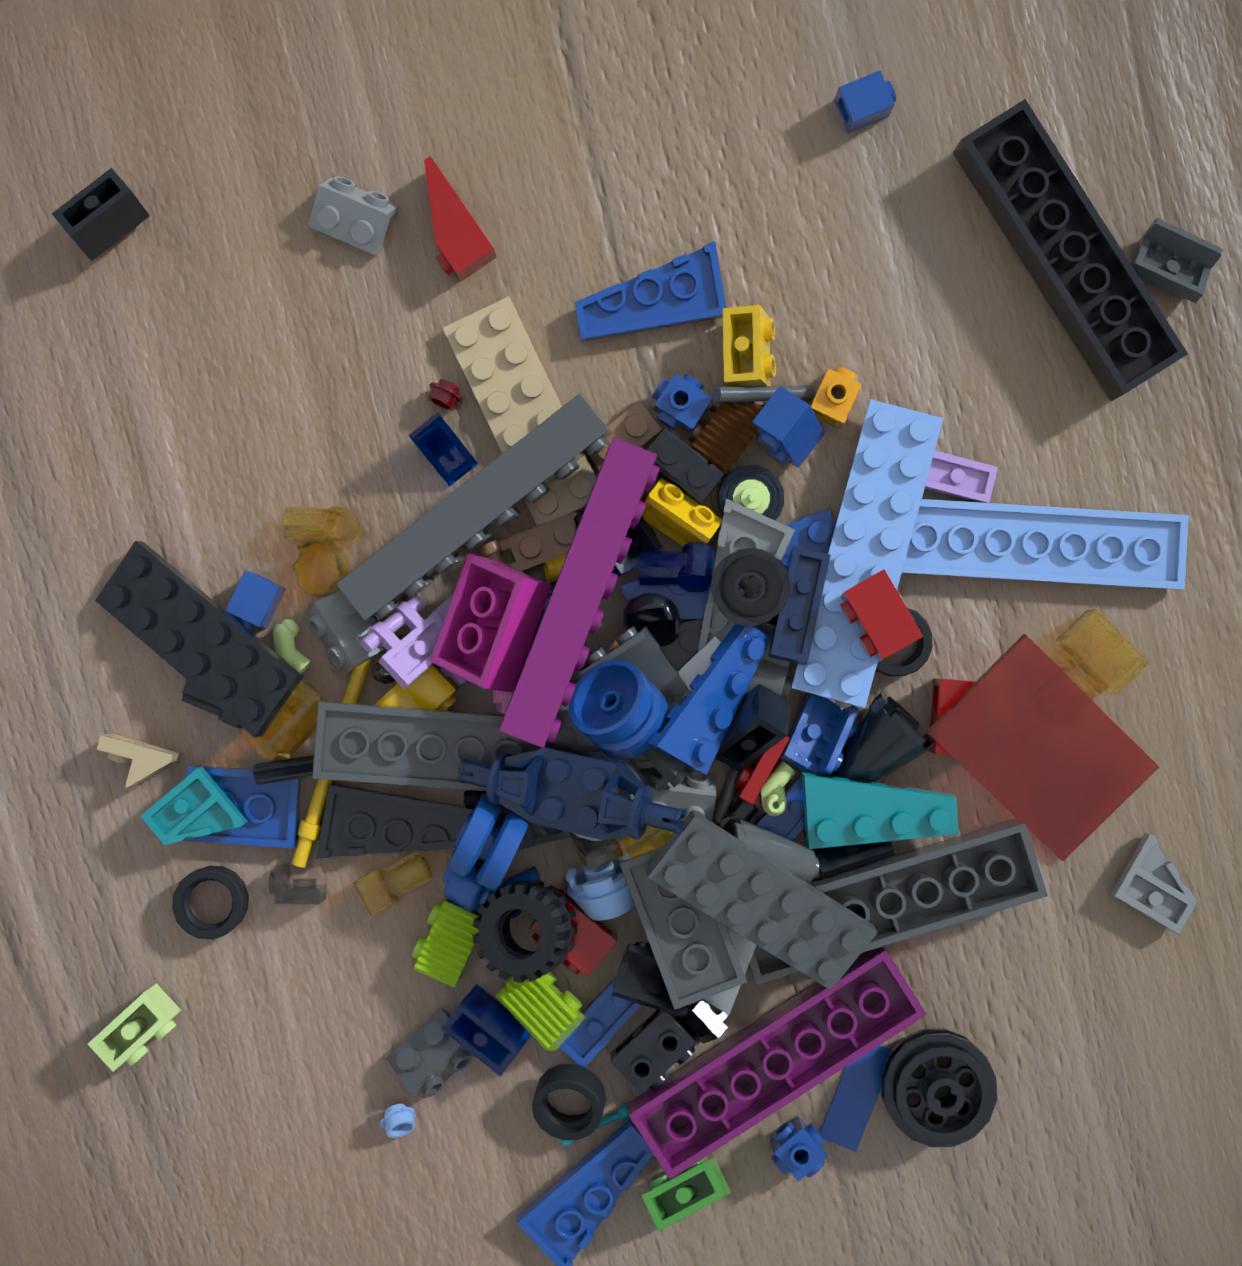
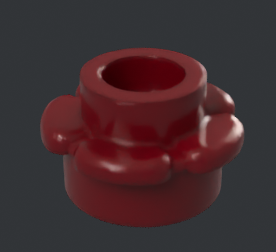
(444, 394)

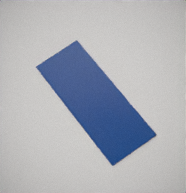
(855, 1099)

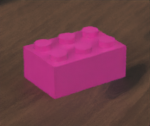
(490, 623)

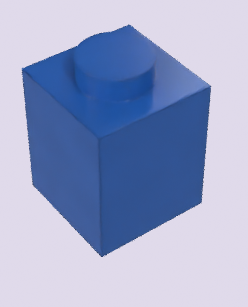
(865, 101)
(255, 600)

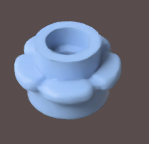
(398, 1120)

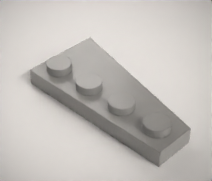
(741, 530)

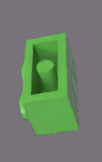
(685, 1194)

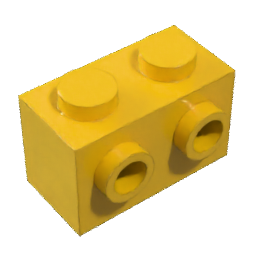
(747, 346)

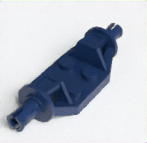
(572, 793)

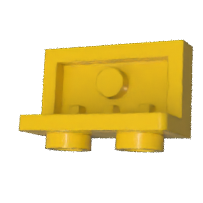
(679, 515)

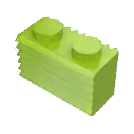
(448, 943)
(543, 1009)

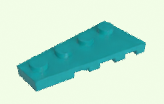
(862, 813)

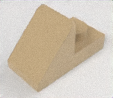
(146, 757)

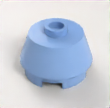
(601, 890)

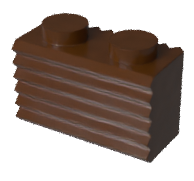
(726, 433)

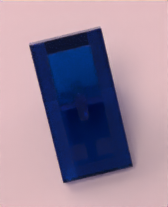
(443, 449)

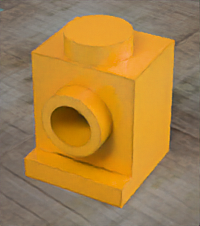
(826, 406)

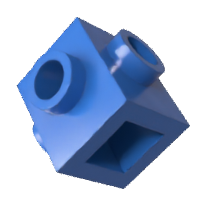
(684, 416)
(795, 1136)

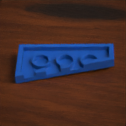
(668, 296)
(707, 712)
(576, 1204)

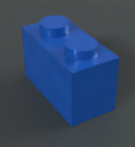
(788, 428)

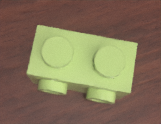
(130, 1031)

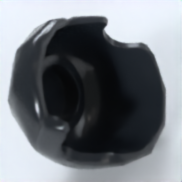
(656, 613)

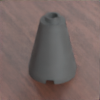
(784, 852)

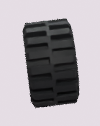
(499, 944)

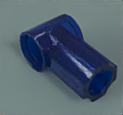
(687, 568)

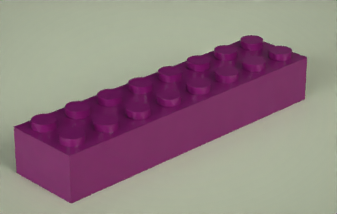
(578, 592)
(774, 1061)

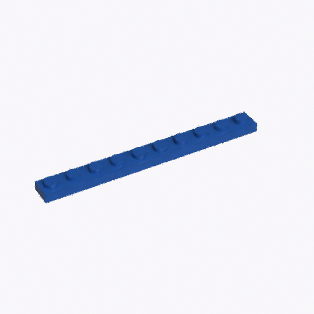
(609, 1013)

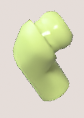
(284, 645)
(773, 790)

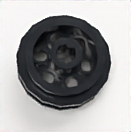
(961, 1111)

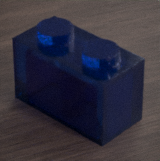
(487, 1030)

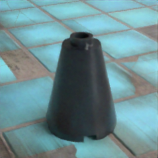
(882, 742)

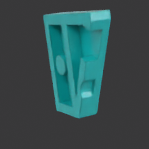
(192, 810)

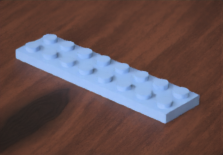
(867, 538)
(1049, 544)

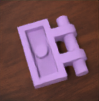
(412, 654)

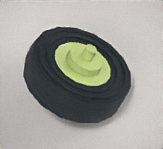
(754, 489)

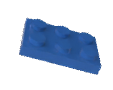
(269, 809)

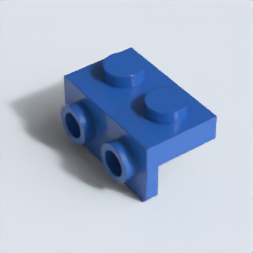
(819, 735)

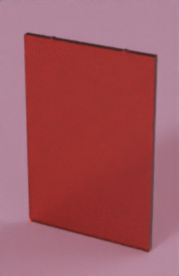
(1042, 747)

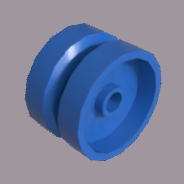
(618, 709)
(488, 842)

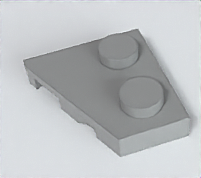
(1155, 887)

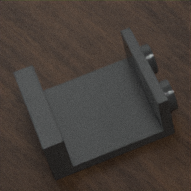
(646, 654)

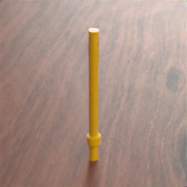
(309, 828)

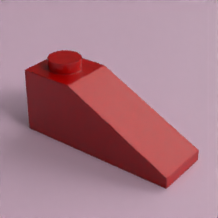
(456, 233)

